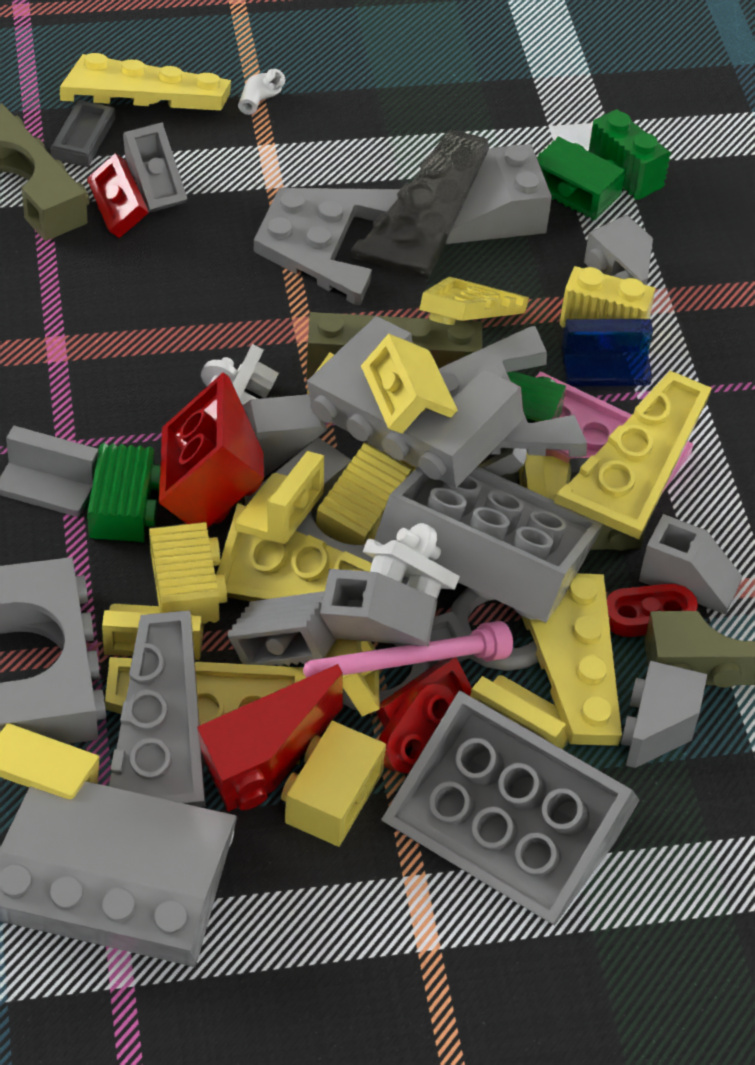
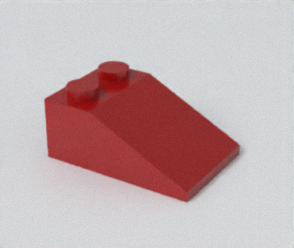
(209, 456)
(262, 741)

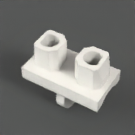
(249, 375)
(412, 560)

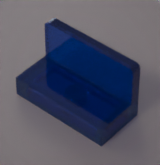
(607, 352)

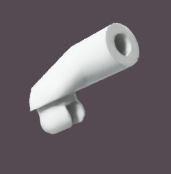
(259, 88)

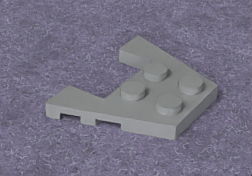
(308, 228)
(511, 354)

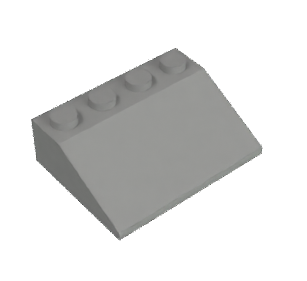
(496, 537)
(510, 808)
(115, 870)

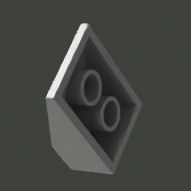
(505, 198)

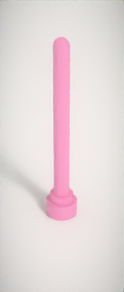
(489, 641)

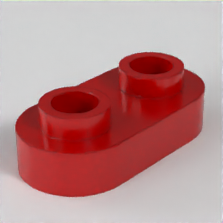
(639, 602)
(414, 723)

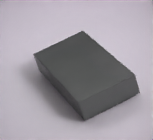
(83, 133)

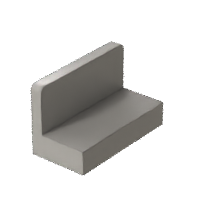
(48, 471)

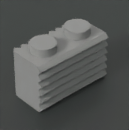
(282, 631)

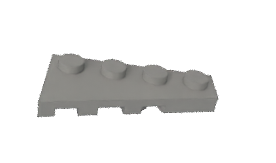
(159, 720)

